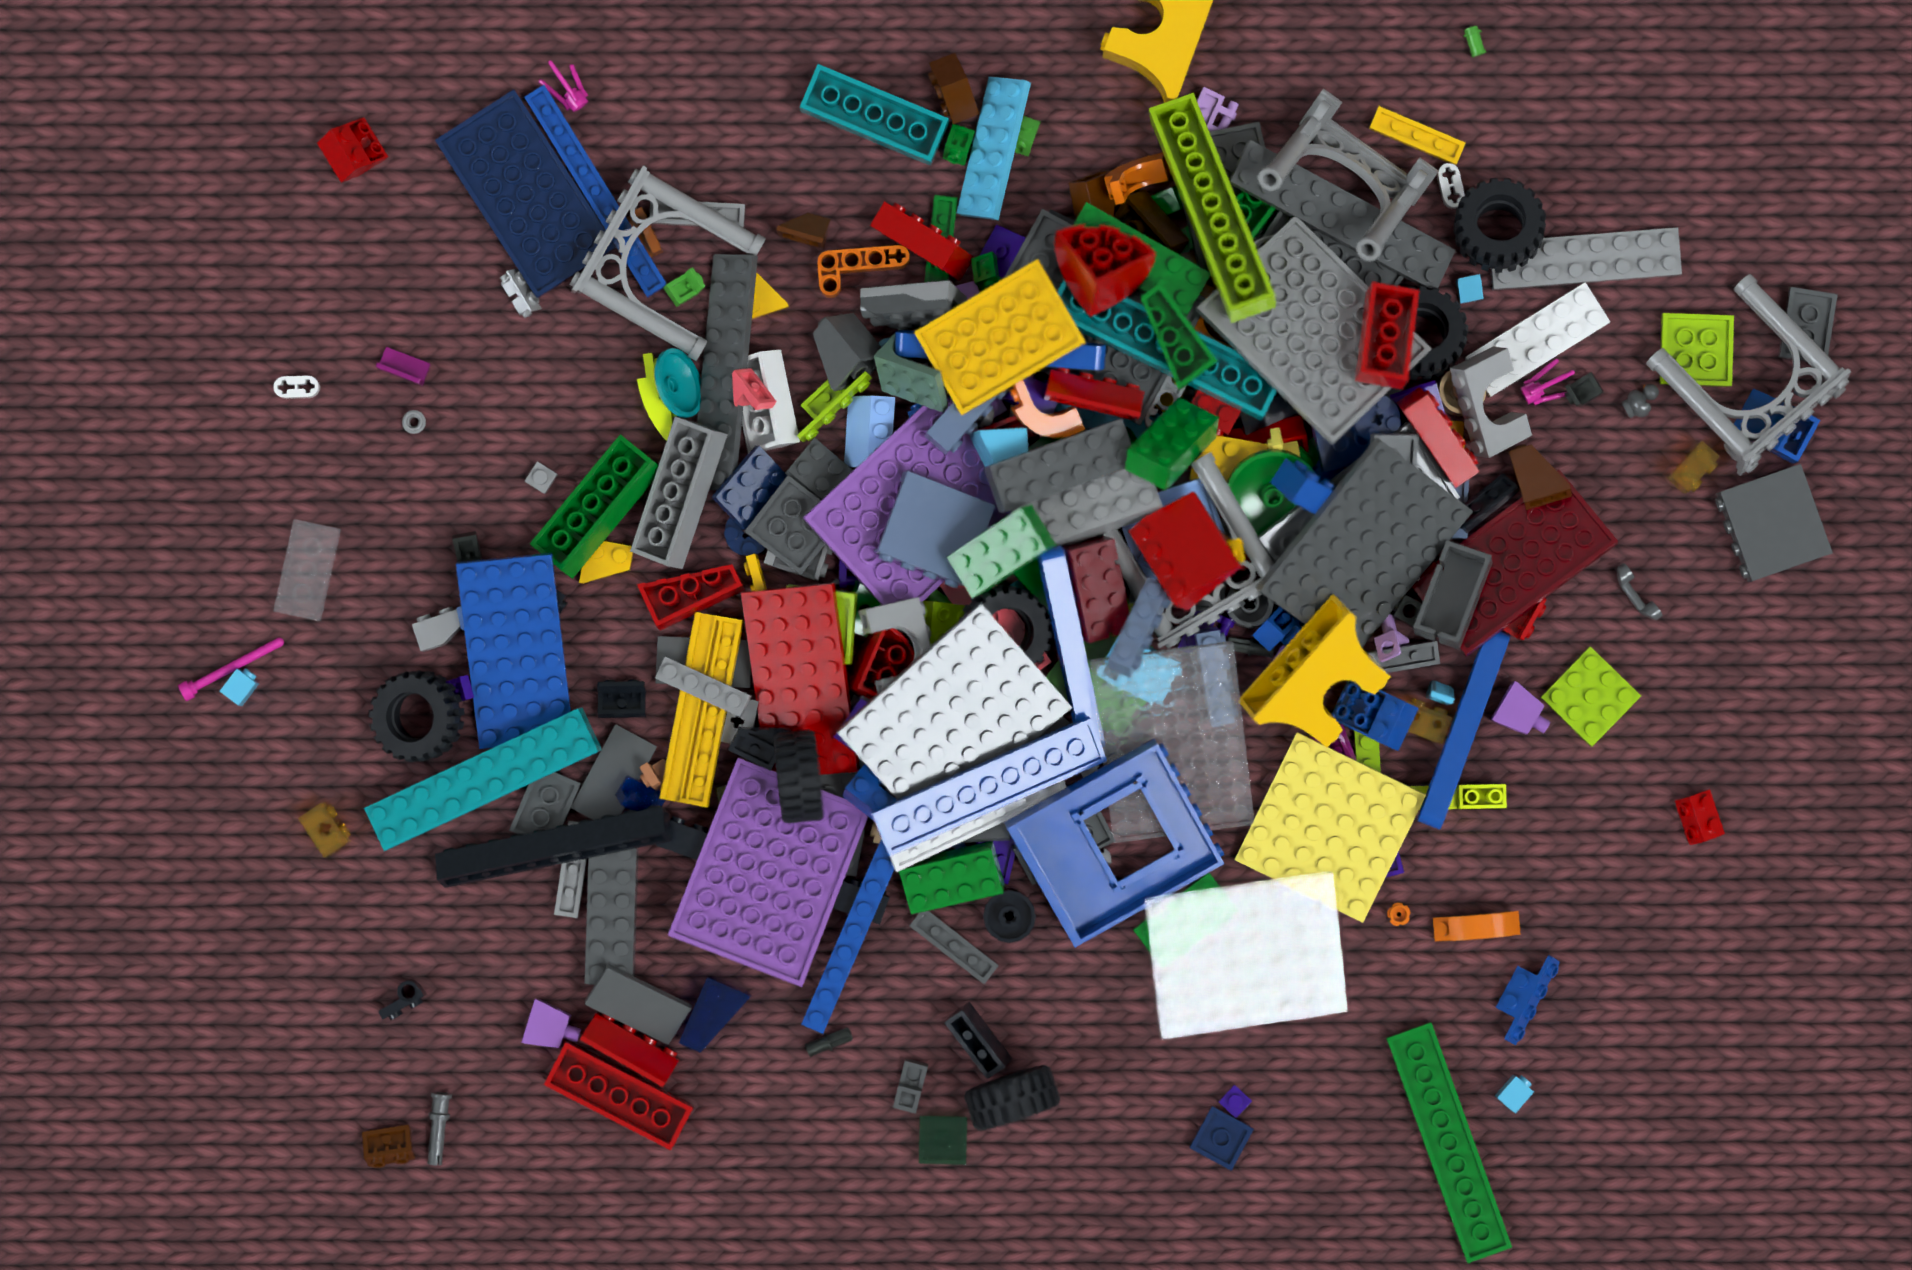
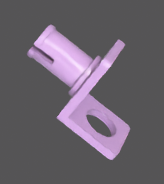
(1389, 638)

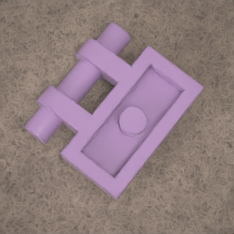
(1210, 105)

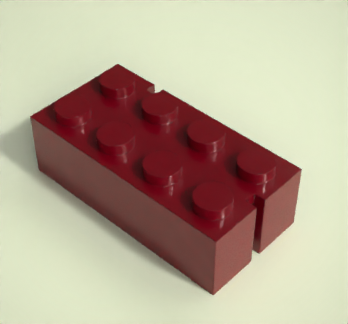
(1097, 588)

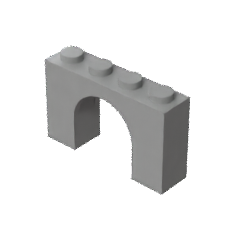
(1471, 382)
(900, 615)

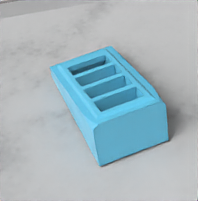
(1440, 693)

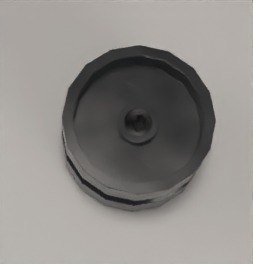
(1016, 928)

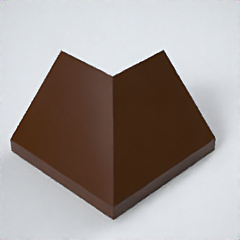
(806, 229)

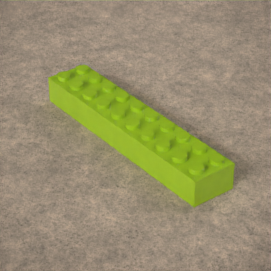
(1212, 208)

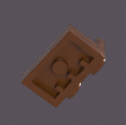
(388, 1146)

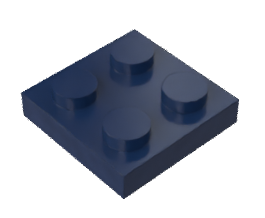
(1221, 1138)

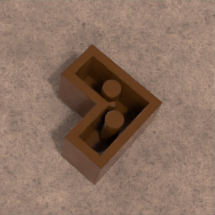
(953, 87)

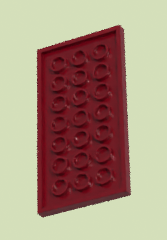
(1531, 559)

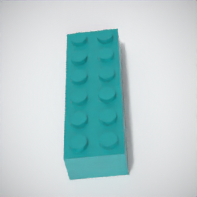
(874, 114)

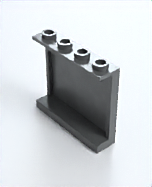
(1773, 523)

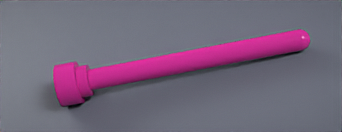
(190, 688)

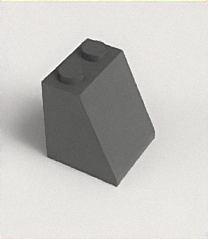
(845, 349)

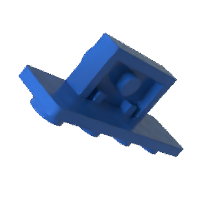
(1523, 996)

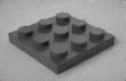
(783, 529)

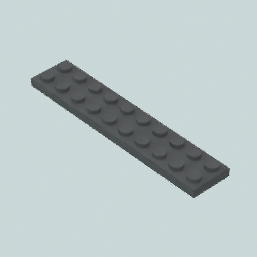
(1342, 217)
(726, 351)

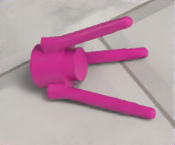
(574, 99)
(1533, 391)

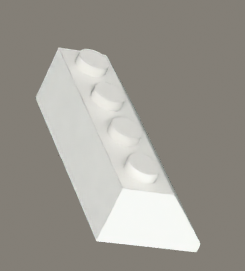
(772, 426)

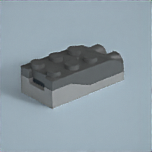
(909, 304)

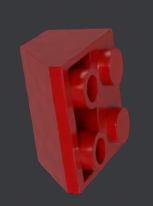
(352, 149)

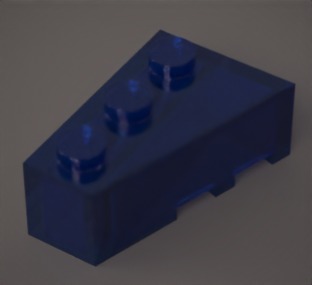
(712, 1011)

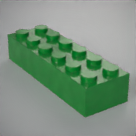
(1175, 273)
(596, 506)

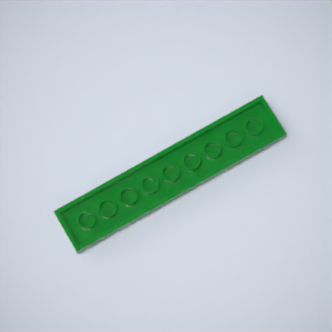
(1449, 1142)

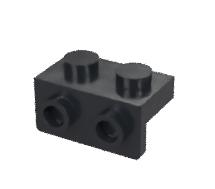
(621, 699)

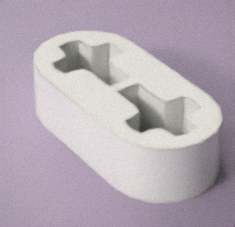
(1445, 186)
(296, 381)

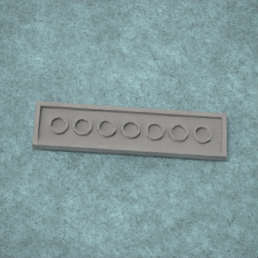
(1597, 259)

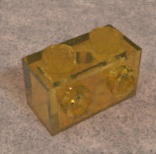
(1692, 467)
(1429, 723)

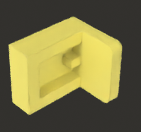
(1276, 442)

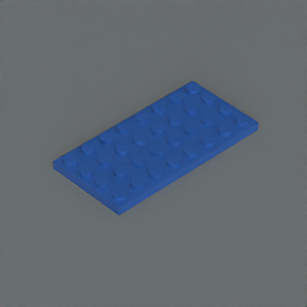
(513, 645)

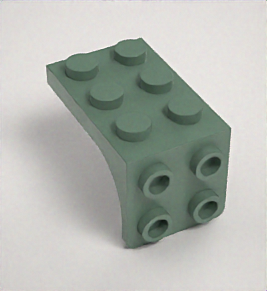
(909, 379)

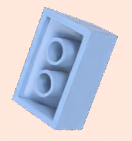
(868, 426)

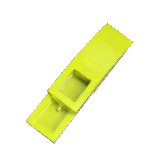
(657, 411)
(1475, 796)

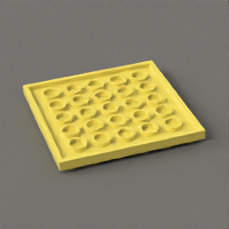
(1332, 818)

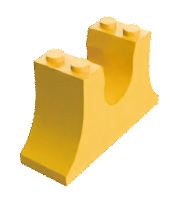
(1167, 51)
(1310, 663)

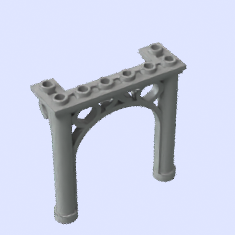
(1378, 172)
(630, 306)
(1738, 444)
(1239, 527)

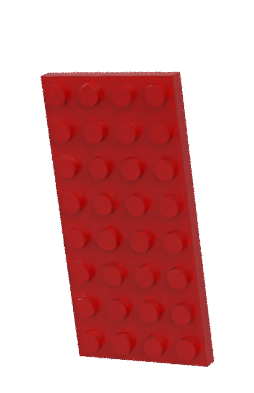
(801, 666)

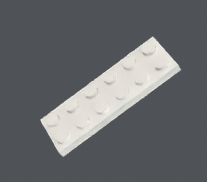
(1547, 334)

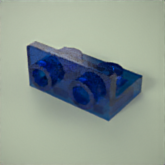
(637, 796)

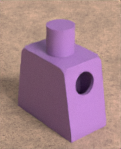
(1520, 711)
(549, 1026)

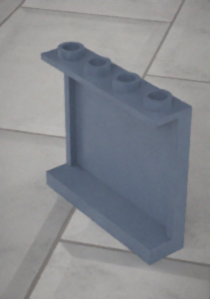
(930, 525)

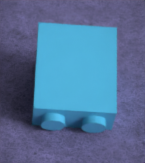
(999, 444)

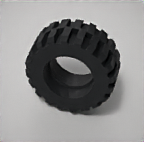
(1505, 197)
(1452, 326)
(1028, 606)
(389, 726)
(798, 776)
(1012, 1097)

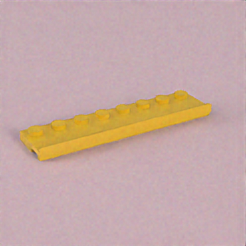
(697, 723)

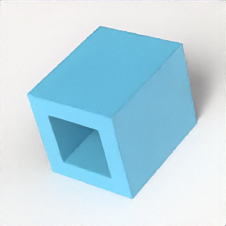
(240, 686)
(1515, 1093)

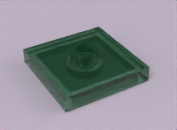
(942, 1139)

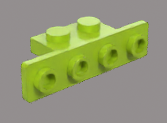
(826, 402)

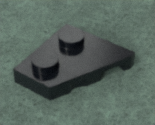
(756, 744)

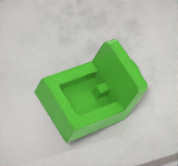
(1026, 135)
(684, 287)

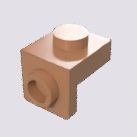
(653, 774)

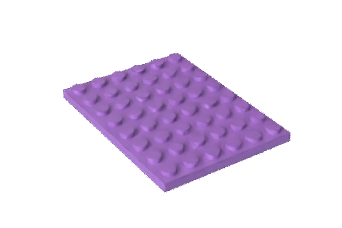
(858, 508)
(766, 883)

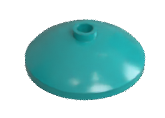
(678, 383)

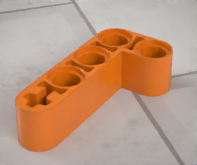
(863, 265)

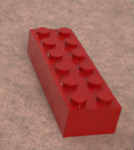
(619, 1095)

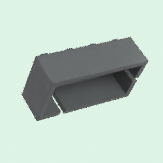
(1453, 594)

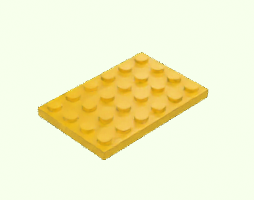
(1000, 337)

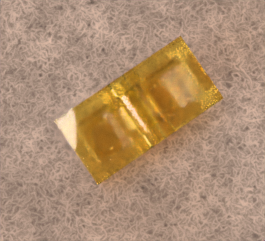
(313, 824)

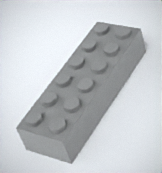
(678, 493)
(1096, 507)

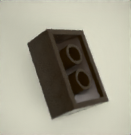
(1149, 219)

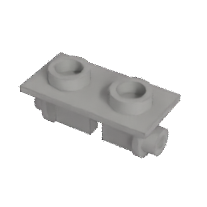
(515, 284)

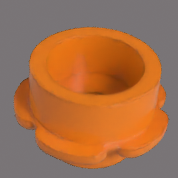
(1392, 914)

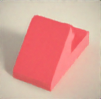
(750, 390)

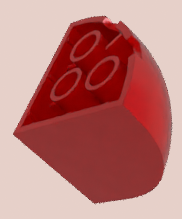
(1101, 264)
(880, 657)

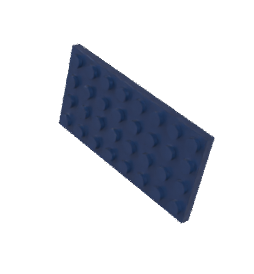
(523, 192)

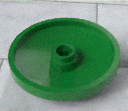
(1254, 492)

